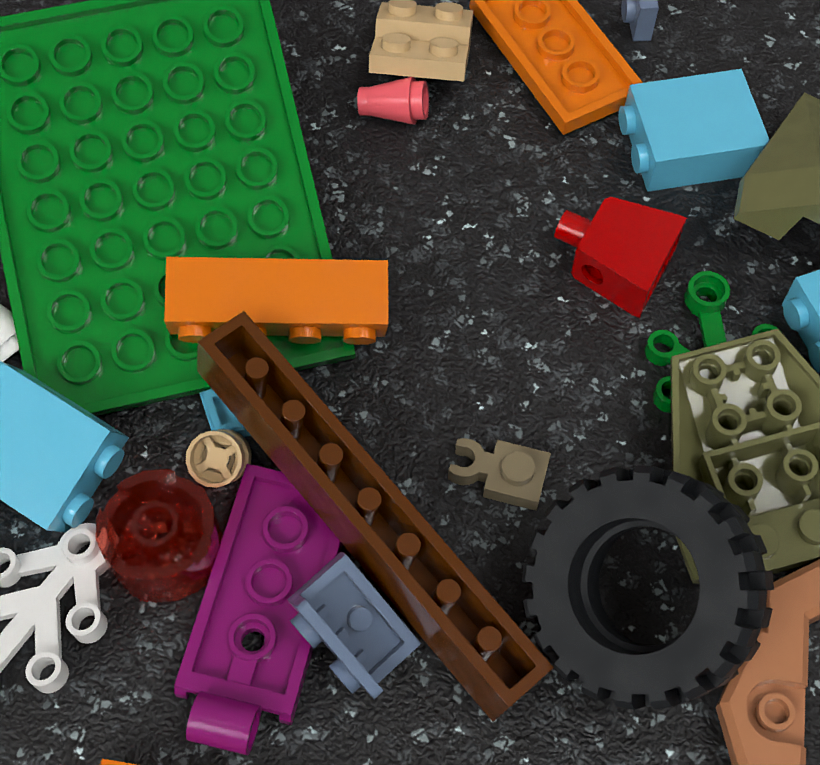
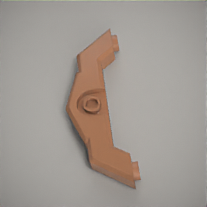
(766, 701)

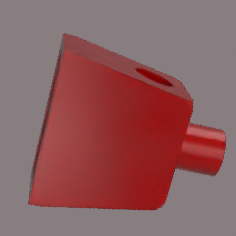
(622, 250)

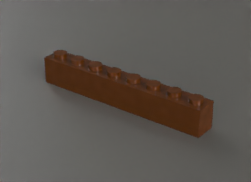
(371, 517)

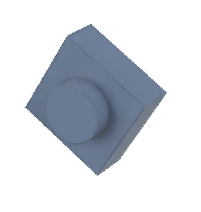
(641, 16)

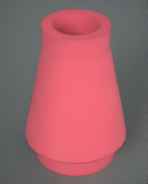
(396, 100)

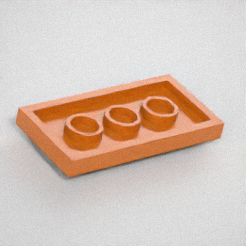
(559, 57)

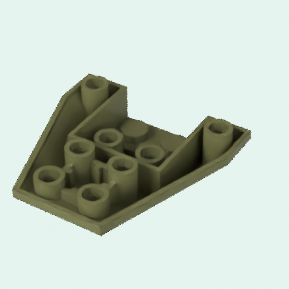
(785, 175)
(752, 430)

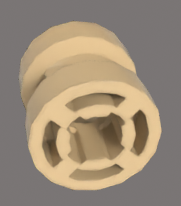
(209, 461)

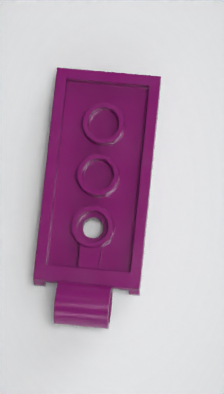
(263, 559)

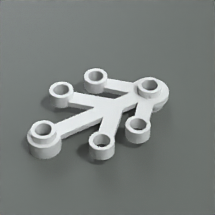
(39, 606)

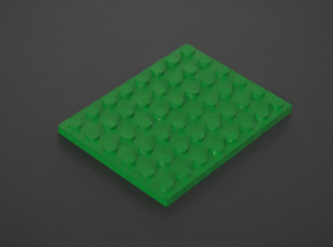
(136, 144)

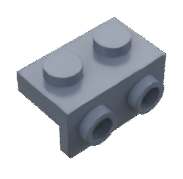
(353, 623)

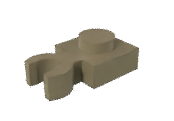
(510, 474)

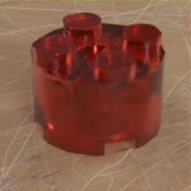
(130, 544)

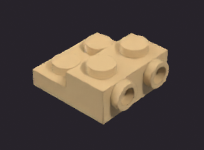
(421, 40)

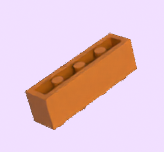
(279, 296)

